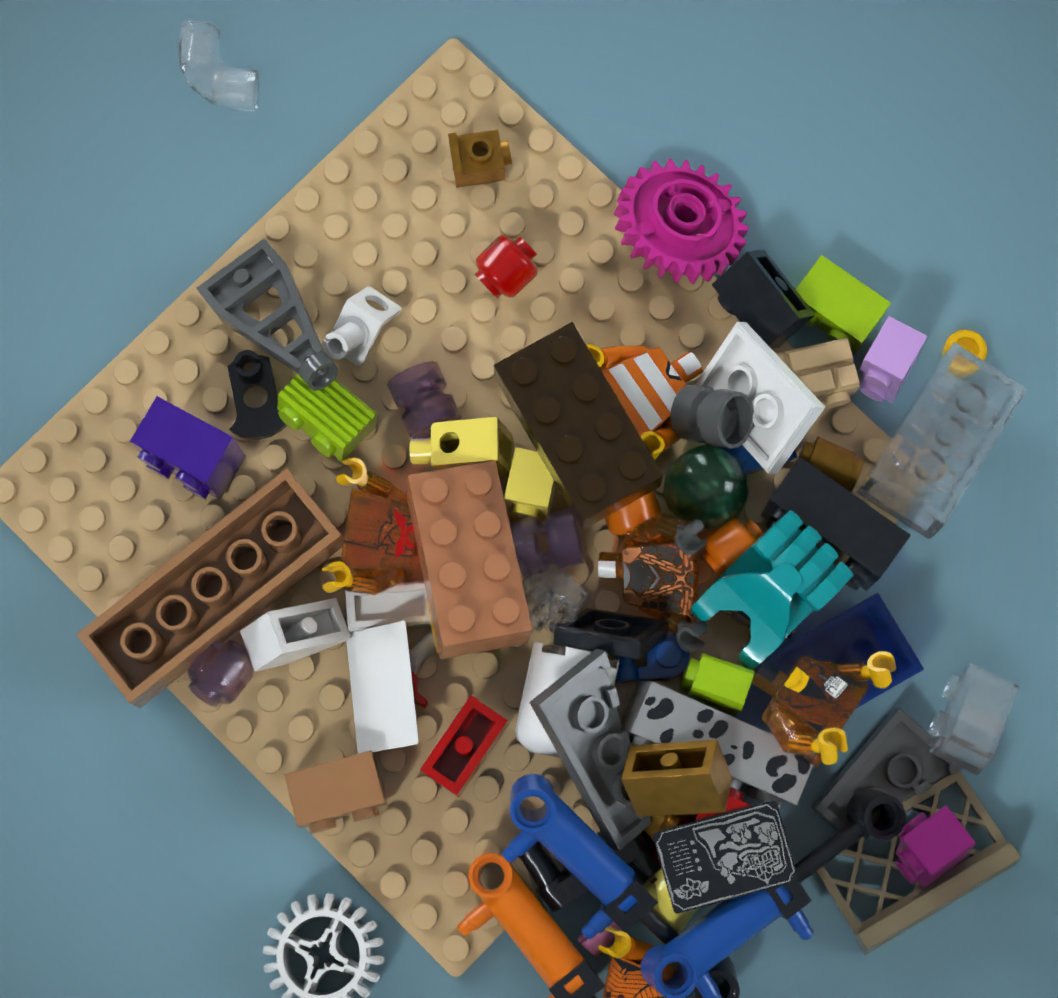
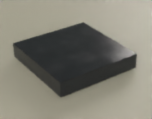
(612, 632)

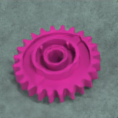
(681, 221)

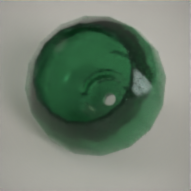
(706, 486)

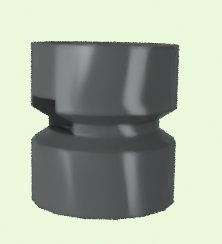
(712, 416)

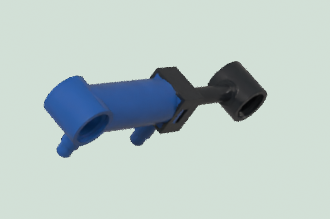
(622, 889)
(742, 918)

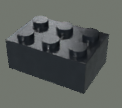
(855, 530)

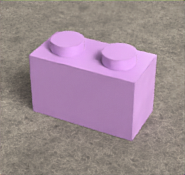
(890, 360)

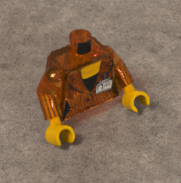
(817, 701)

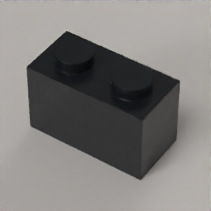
(763, 298)

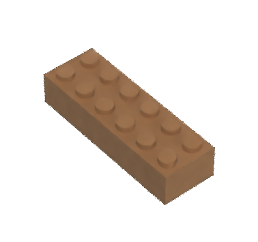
(211, 588)

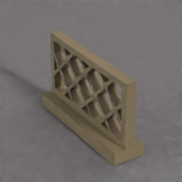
(944, 891)

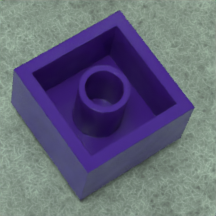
(187, 447)

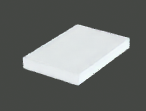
(779, 399)

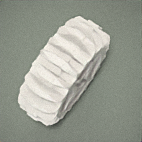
(340, 917)

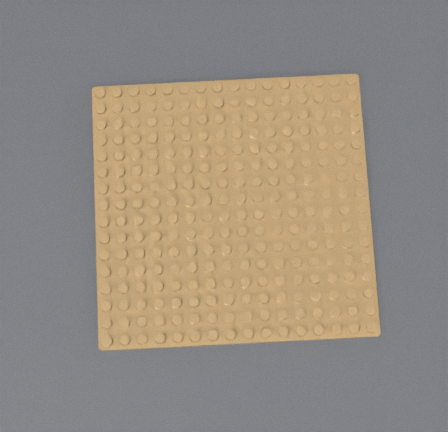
(389, 220)

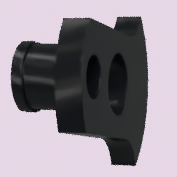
(260, 421)

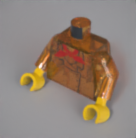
(377, 538)

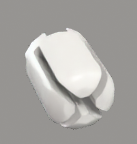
(542, 672)

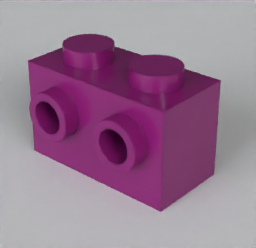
(932, 846)

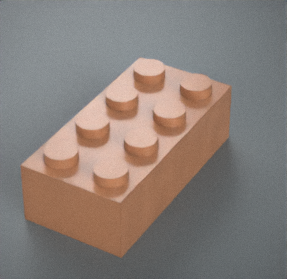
(468, 559)

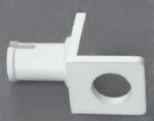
(359, 326)

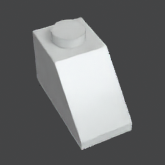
(294, 633)

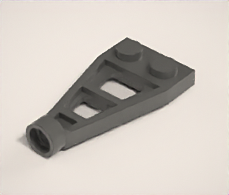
(247, 280)

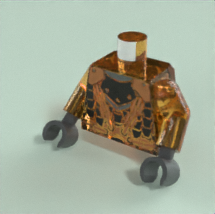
(661, 573)

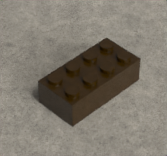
(577, 425)

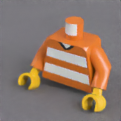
(647, 387)

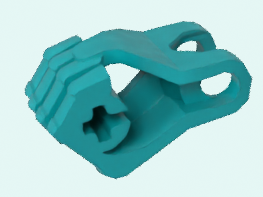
(776, 585)

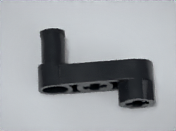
(561, 888)

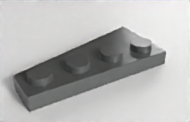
(588, 736)

